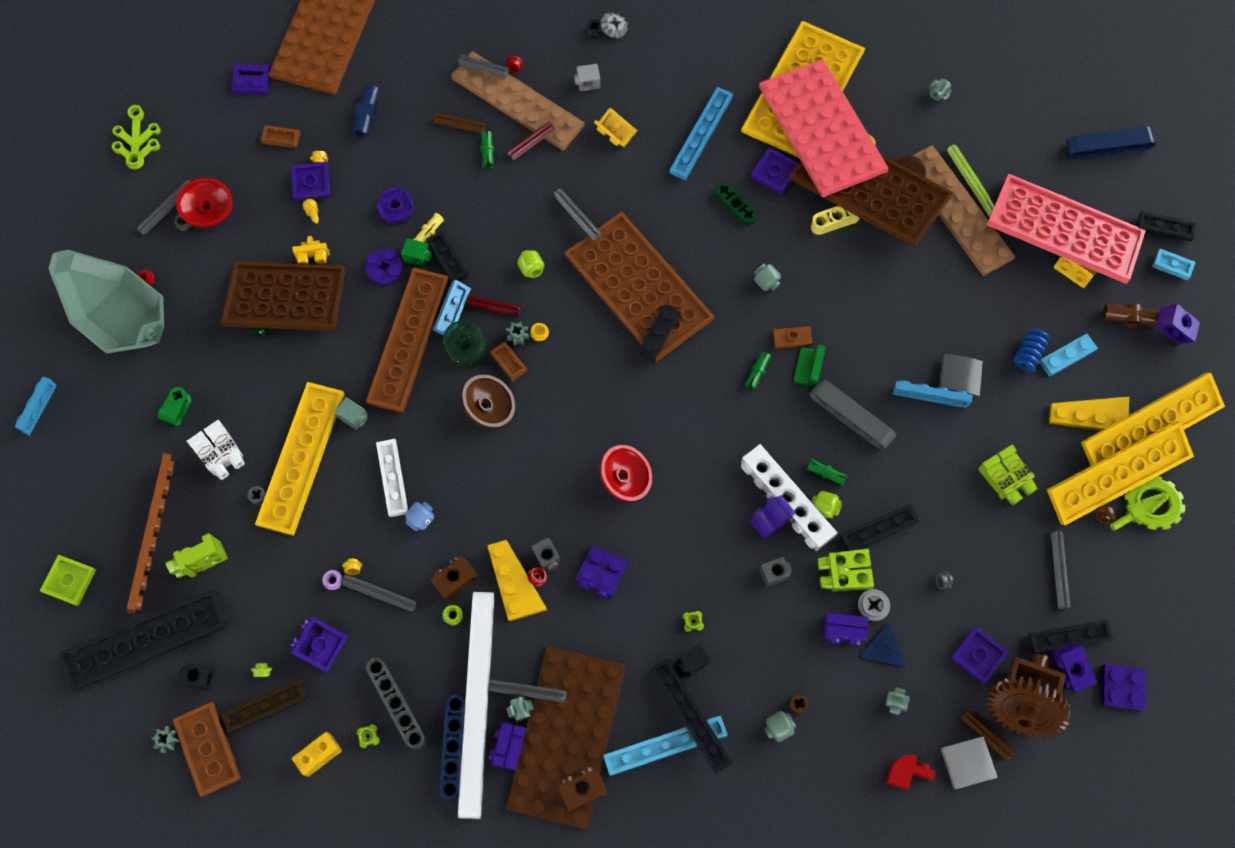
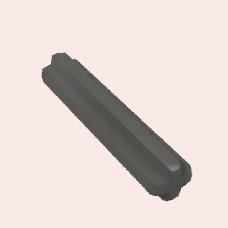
(483, 66)

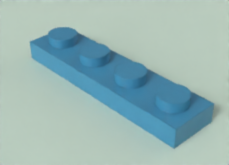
(938, 395)

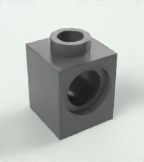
(546, 546)
(771, 579)

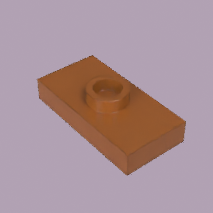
(280, 136)
(792, 337)
(508, 361)

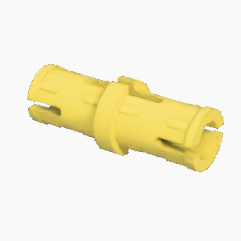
(436, 220)

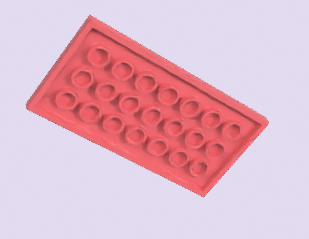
(823, 128)
(1067, 228)

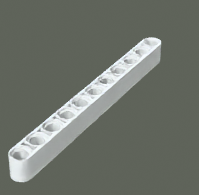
(476, 706)

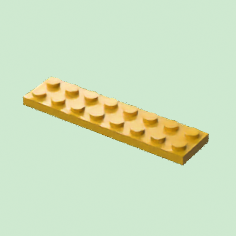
(1185, 405)
(299, 459)
(1120, 473)

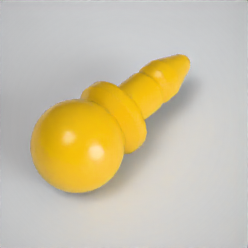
(311, 209)

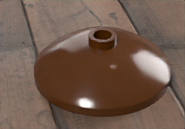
(493, 395)

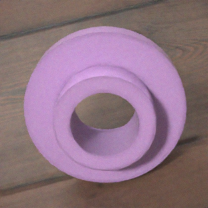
(330, 574)

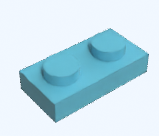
(1173, 264)

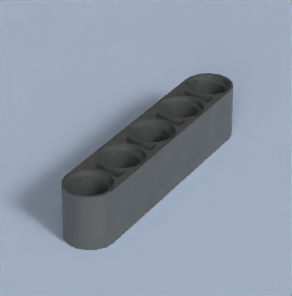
(852, 414)
(400, 712)

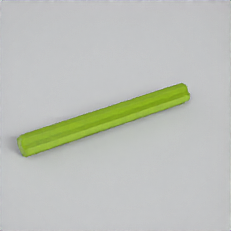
(971, 179)

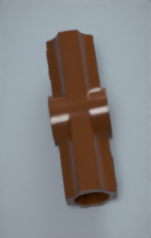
(1130, 314)

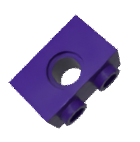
(1178, 324)
(1082, 675)

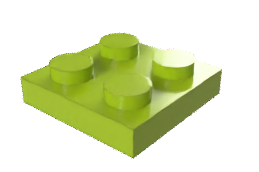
(68, 580)

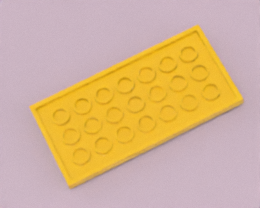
(806, 47)

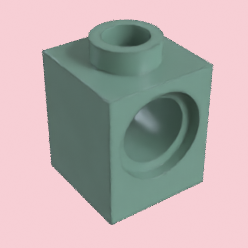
(351, 413)

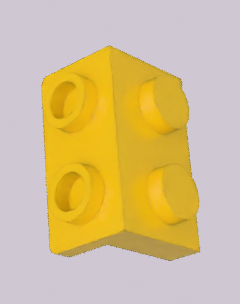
(616, 128)
(1077, 273)

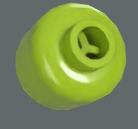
(530, 263)
(827, 504)

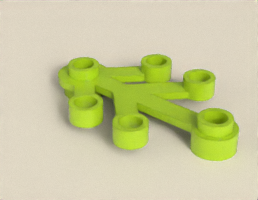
(136, 139)

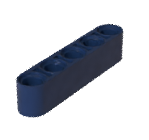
(1110, 142)
(449, 737)

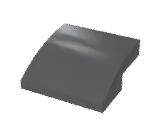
(961, 374)

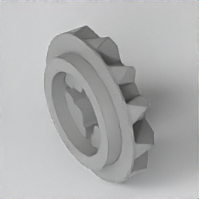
(610, 29)
(883, 605)

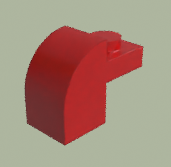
(903, 768)

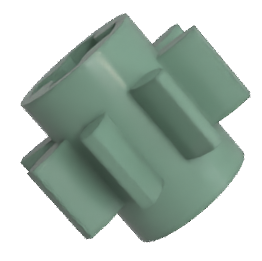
(940, 89)
(513, 335)
(897, 701)
(520, 708)
(159, 739)

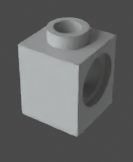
(587, 77)

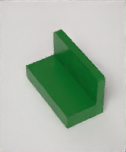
(809, 366)

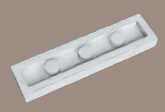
(392, 477)

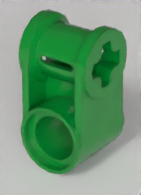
(175, 408)

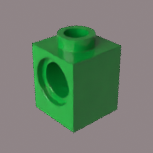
(416, 252)

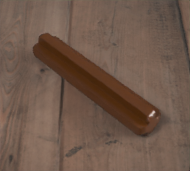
(460, 123)
(990, 738)

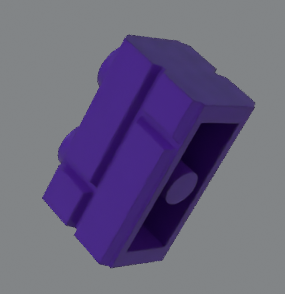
(845, 628)
(508, 746)

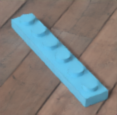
(657, 748)

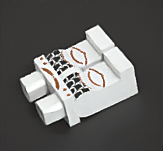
(218, 457)

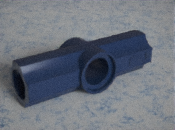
(365, 111)

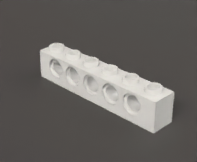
(774, 472)

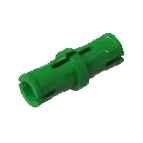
(487, 149)
(758, 370)
(827, 472)

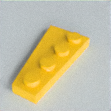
(1089, 413)
(516, 591)

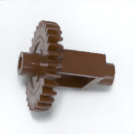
(1028, 705)

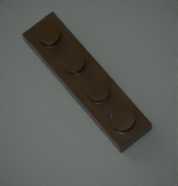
(264, 706)

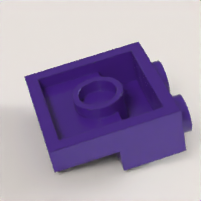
(601, 572)
(317, 643)

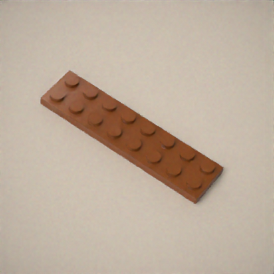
(407, 340)
(149, 541)

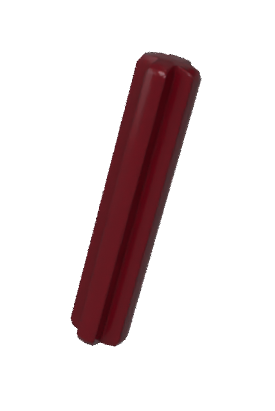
(531, 140)
(492, 305)

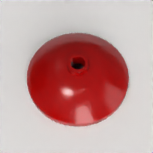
(204, 194)
(633, 470)

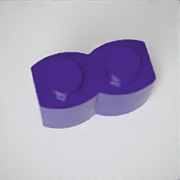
(772, 516)

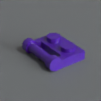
(250, 83)

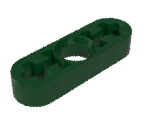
(737, 212)

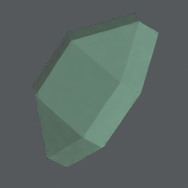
(107, 302)

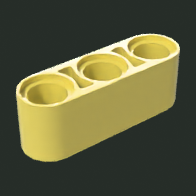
(829, 223)

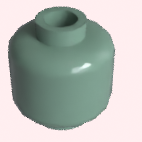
(767, 277)
(780, 726)

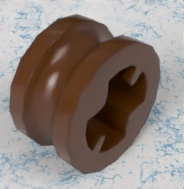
(800, 710)

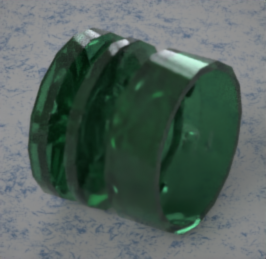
(461, 335)

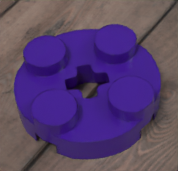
(399, 214)
(381, 257)

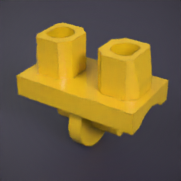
(311, 249)

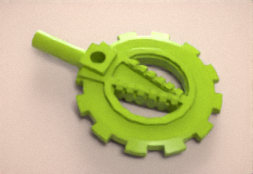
(1142, 510)

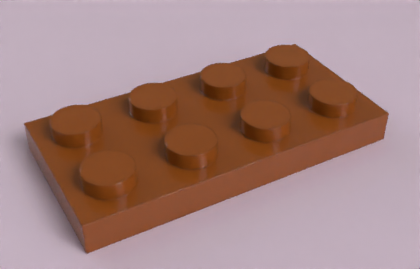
(206, 749)

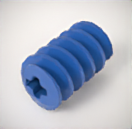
(1031, 349)

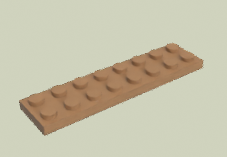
(520, 103)
(965, 218)

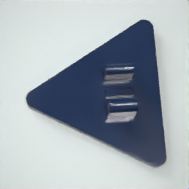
(884, 649)

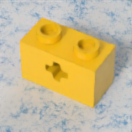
(317, 754)

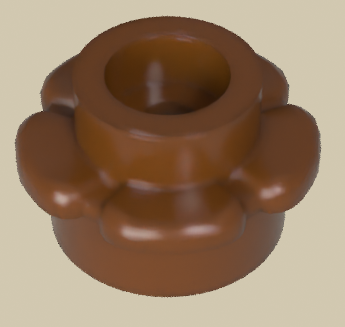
(1105, 514)

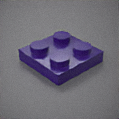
(774, 170)
(310, 181)
(979, 655)
(1124, 687)

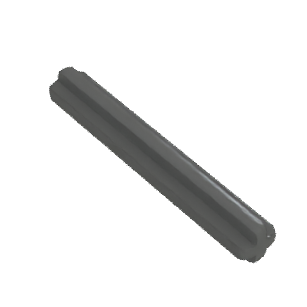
(160, 211)
(577, 214)
(1060, 570)
(378, 593)
(527, 690)

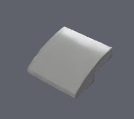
(968, 762)

